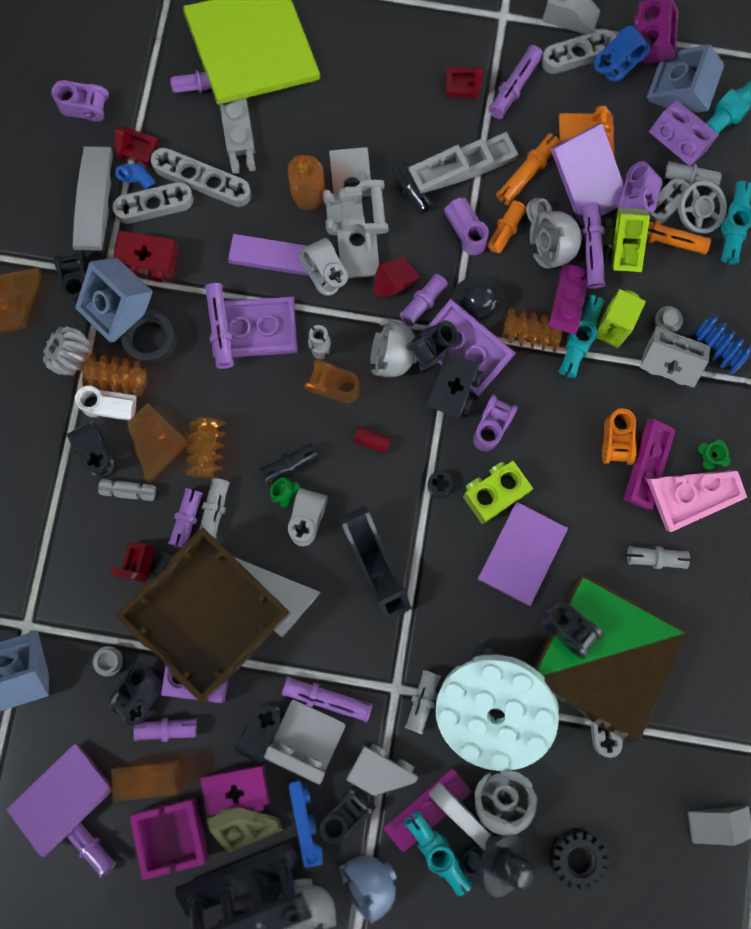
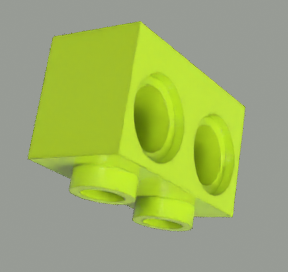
(630, 239)
(620, 317)
(500, 497)

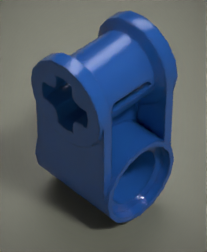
(623, 54)

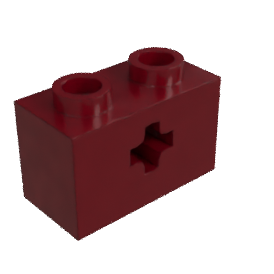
(135, 247)

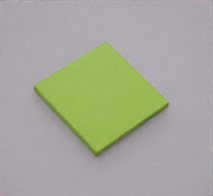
(250, 46)

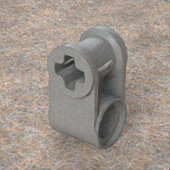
(322, 265)
(307, 511)

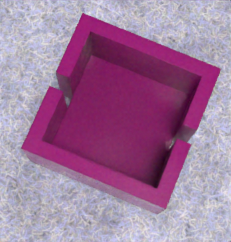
(167, 835)

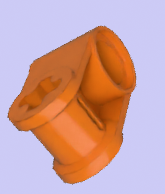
(617, 443)

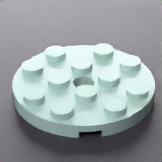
(503, 684)

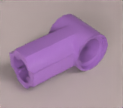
(466, 225)

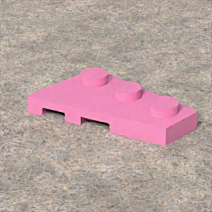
(694, 496)

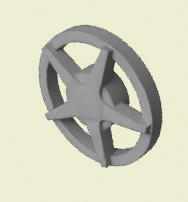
(702, 207)

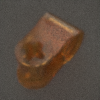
(327, 381)

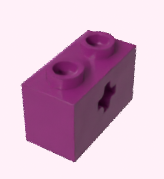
(250, 779)

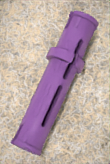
(501, 103)
(594, 248)
(220, 335)
(327, 699)

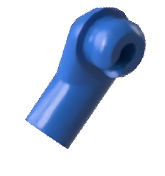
(135, 174)

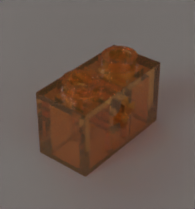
(146, 780)

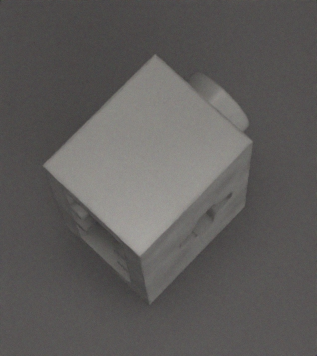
(675, 357)

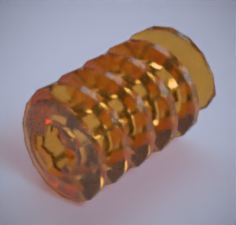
(306, 181)
(531, 329)
(114, 376)
(204, 448)

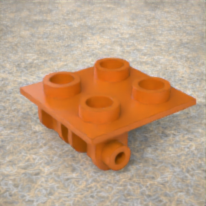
(576, 123)

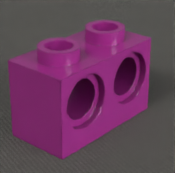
(658, 26)

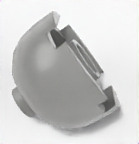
(556, 238)
(389, 349)
(505, 802)
(319, 902)

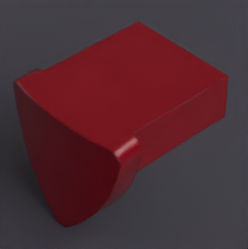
(464, 82)
(135, 145)
(394, 277)
(135, 563)

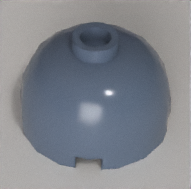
(369, 885)

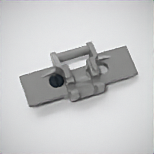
(345, 210)

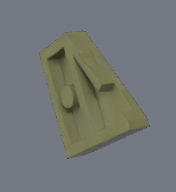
(242, 827)

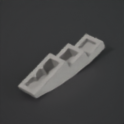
(463, 163)
(92, 198)

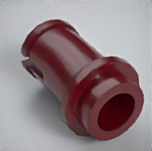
(372, 439)

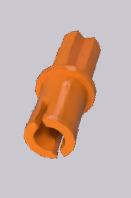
(506, 226)

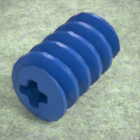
(723, 344)

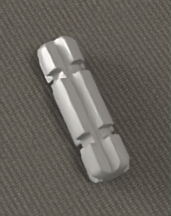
(127, 490)

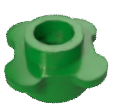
(718, 447)
(283, 491)

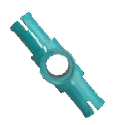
(731, 108)
(734, 233)
(576, 348)
(444, 865)

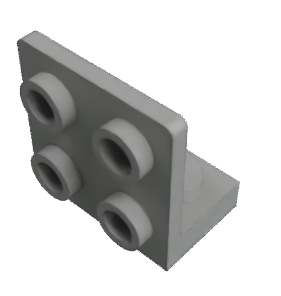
(305, 741)

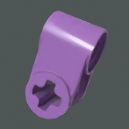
(85, 99)
(641, 187)
(496, 420)

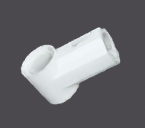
(108, 403)

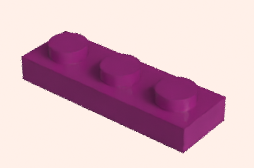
(569, 299)
(649, 462)
(428, 808)

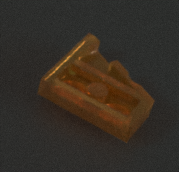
(17, 297)
(154, 441)

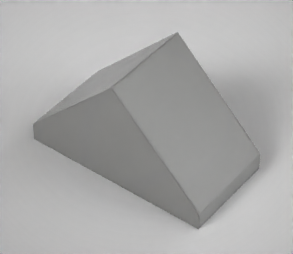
(720, 825)

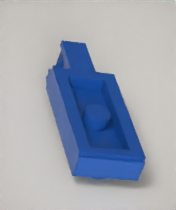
(305, 824)

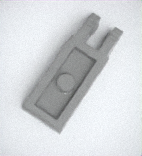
(238, 133)

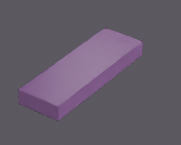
(266, 254)

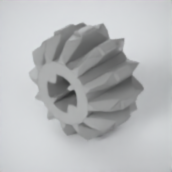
(66, 351)

